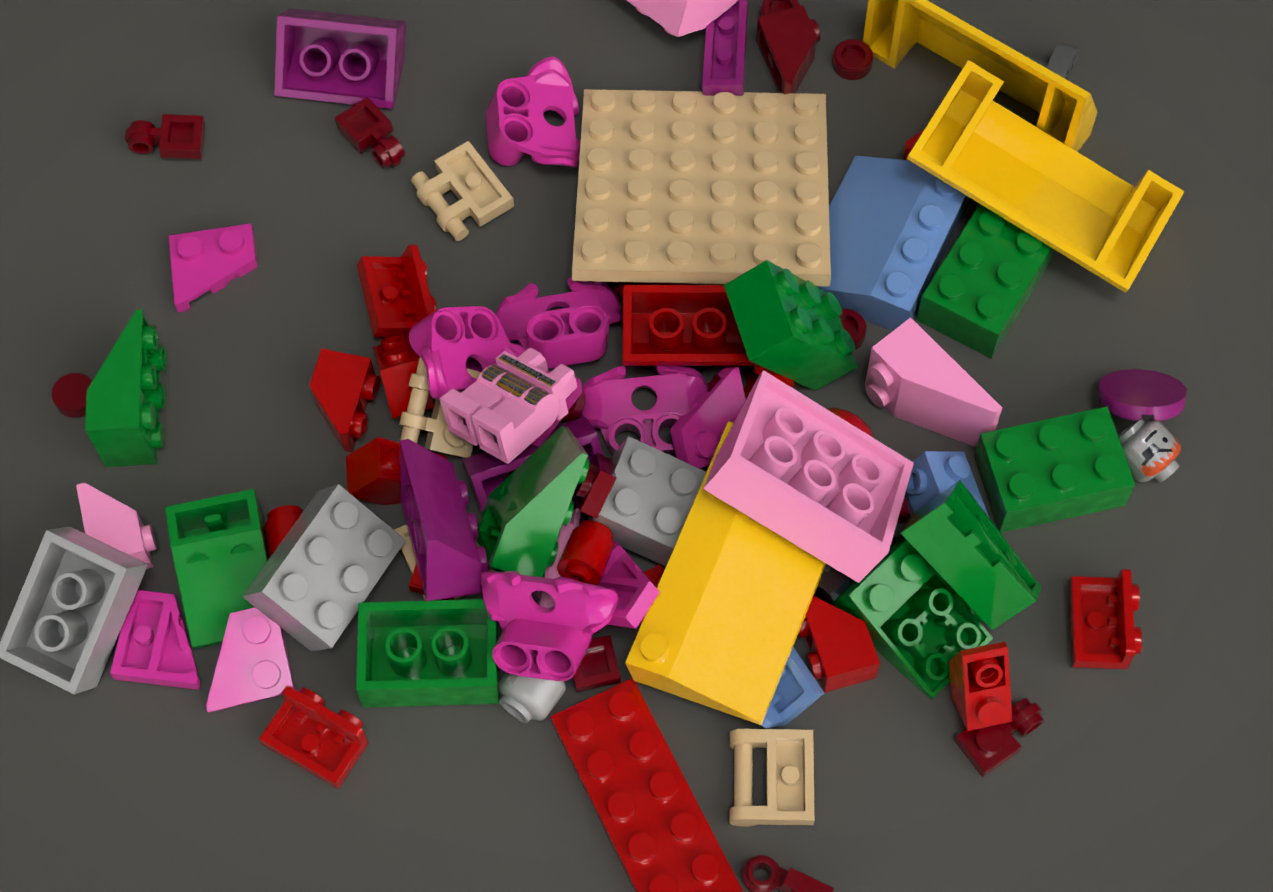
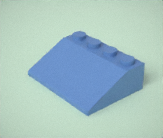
(889, 237)

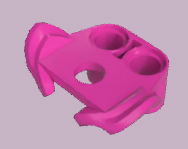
(517, 119)
(566, 334)
(451, 337)
(612, 411)
(543, 639)

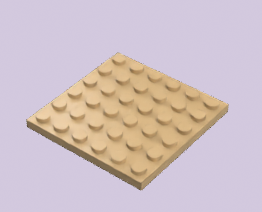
(701, 186)

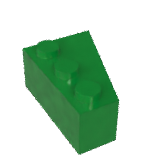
(972, 556)

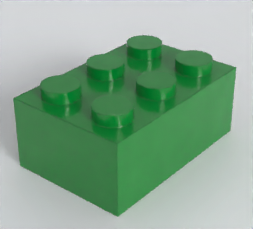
(984, 282)
(791, 326)
(1053, 469)
(426, 654)

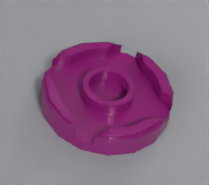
(1142, 392)

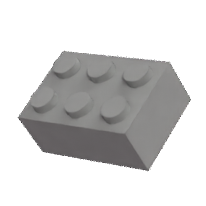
(649, 499)
(324, 568)
(71, 609)

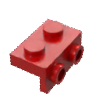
(395, 291)
(1104, 621)
(315, 736)

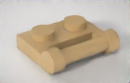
(787, 777)

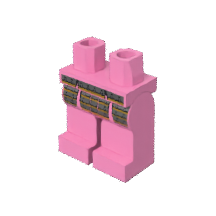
(509, 404)

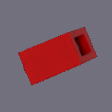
(396, 363)
(341, 393)
(375, 472)
(838, 646)
(981, 685)

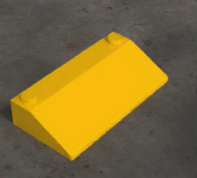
(897, 25)
(1043, 181)
(725, 610)

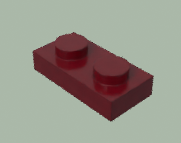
(597, 485)

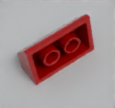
(680, 327)

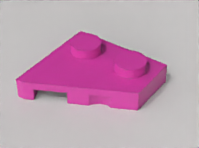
(209, 261)
(700, 430)
(632, 586)

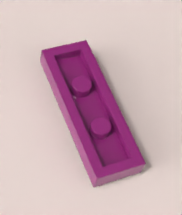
(726, 51)

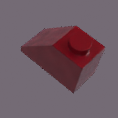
(788, 46)

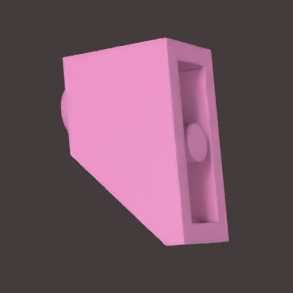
(115, 524)

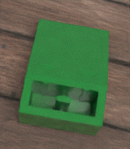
(127, 398)
(532, 505)
(216, 557)
(913, 617)

